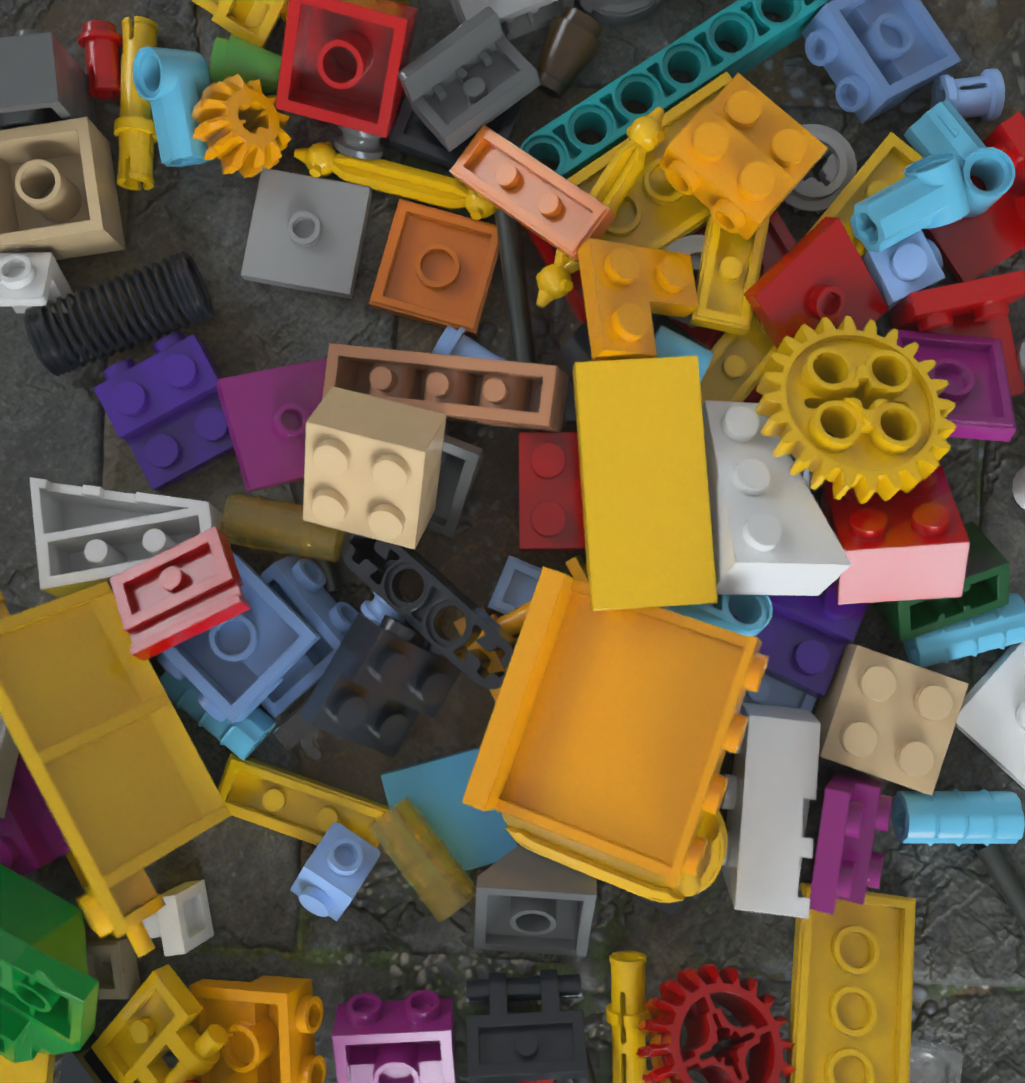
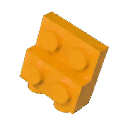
(740, 157)
(267, 1027)

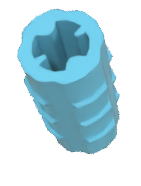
(971, 636)
(239, 737)
(958, 817)

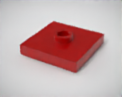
(816, 281)

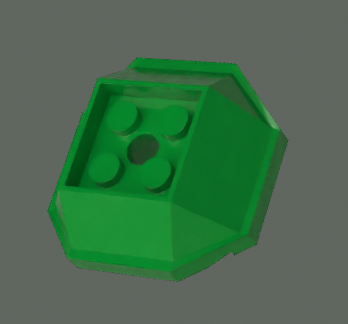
(44, 975)

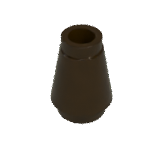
(567, 50)

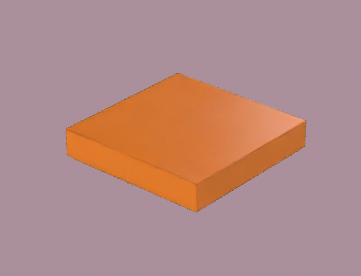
(436, 267)

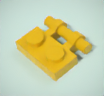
(153, 1023)

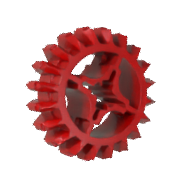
(707, 1026)

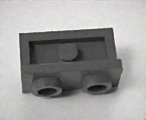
(467, 79)

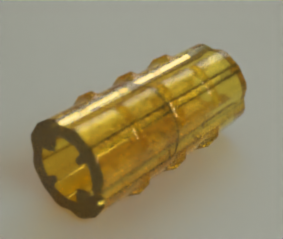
(278, 528)
(423, 858)

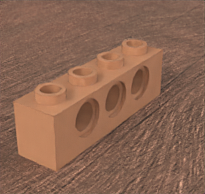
(458, 386)

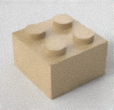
(58, 191)
(372, 466)
(888, 717)

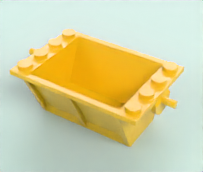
(103, 753)

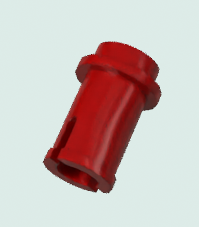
(102, 58)

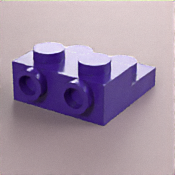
(168, 409)
(808, 638)

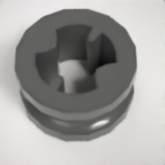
(359, 144)

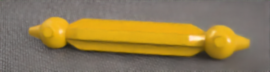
(395, 179)
(611, 190)

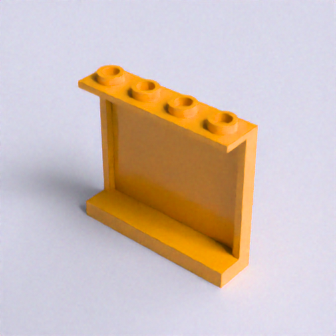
(616, 726)

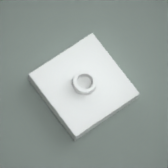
(995, 713)

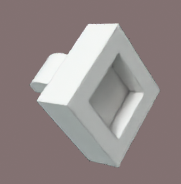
(183, 920)

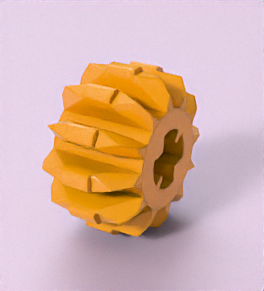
(240, 126)

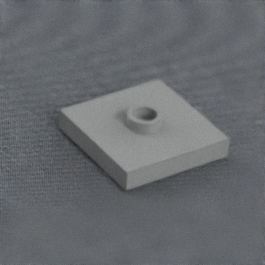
(306, 233)

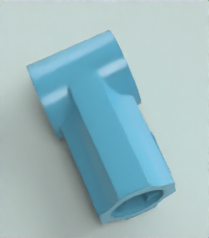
(173, 85)
(946, 131)
(924, 199)

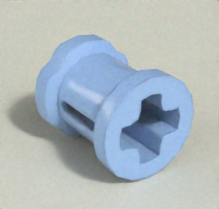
(972, 95)

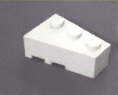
(762, 518)
(98, 533)
(769, 809)

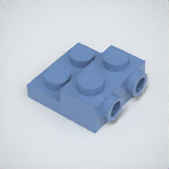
(877, 52)
(301, 587)
(244, 656)

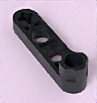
(427, 610)

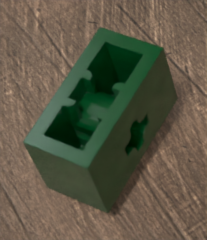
(983, 590)

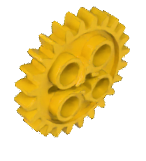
(865, 392)

